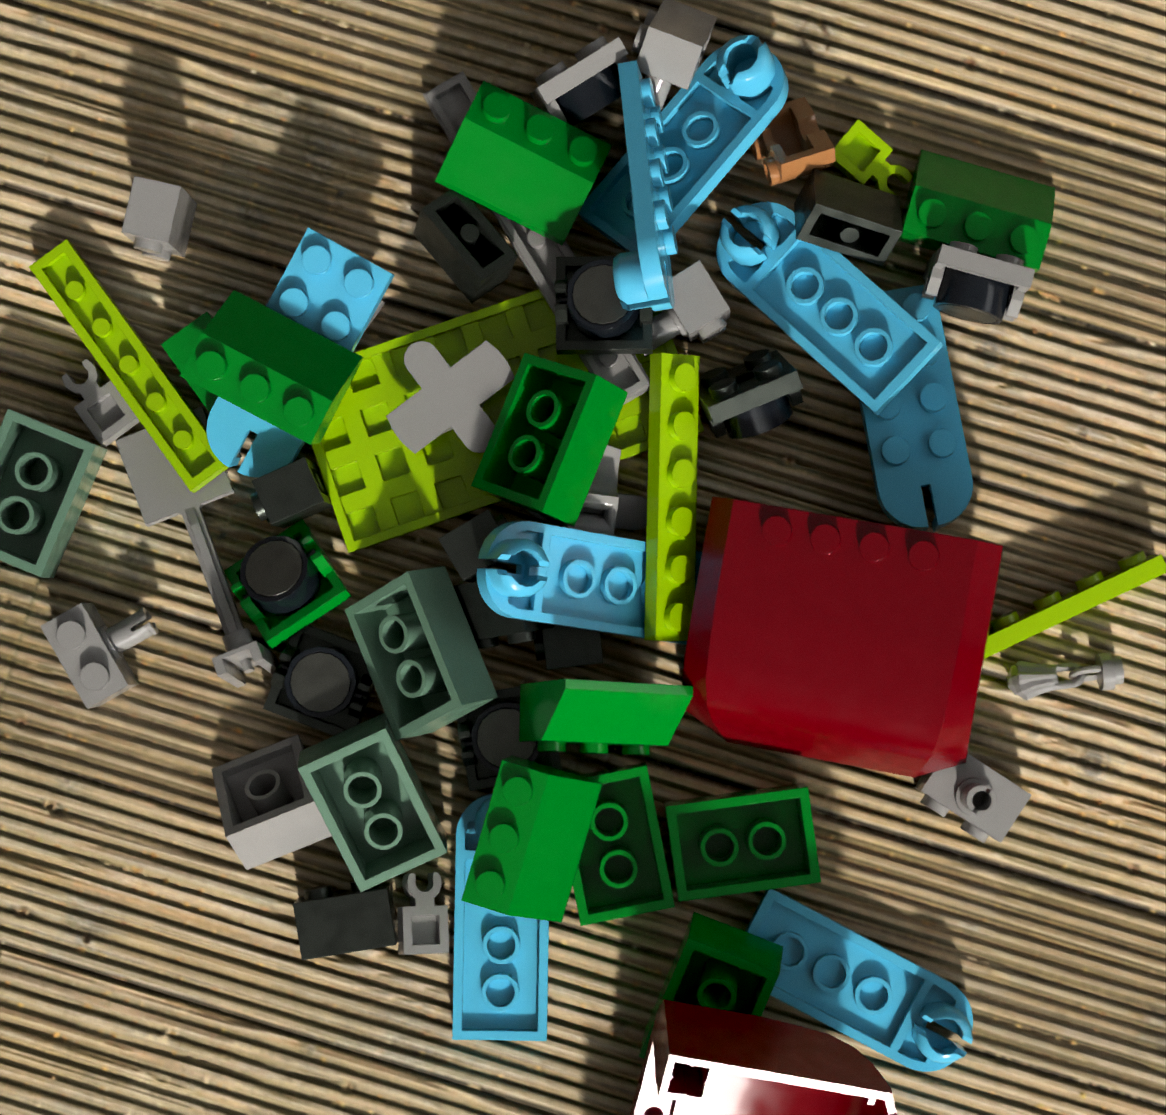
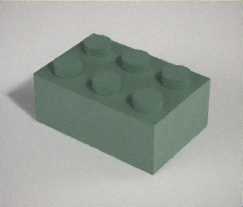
(41, 491)
(420, 652)
(372, 802)

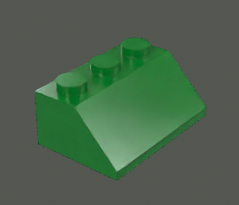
(522, 163)
(977, 207)
(272, 367)
(601, 715)
(531, 840)

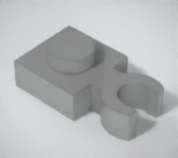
(103, 406)
(422, 924)

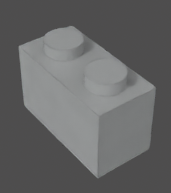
(159, 218)

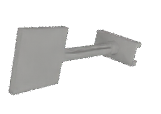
(163, 496)

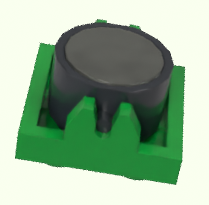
(286, 583)

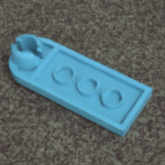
(703, 136)
(645, 275)
(326, 292)
(825, 305)
(920, 436)
(567, 578)
(497, 957)
(862, 986)

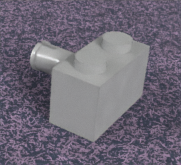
(672, 46)
(697, 310)
(94, 652)
(977, 795)

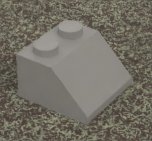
(267, 804)

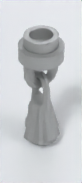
(1034, 679)

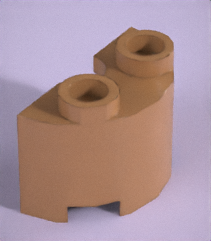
(793, 144)

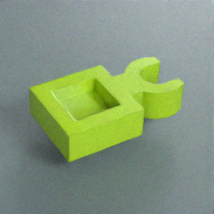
(862, 157)

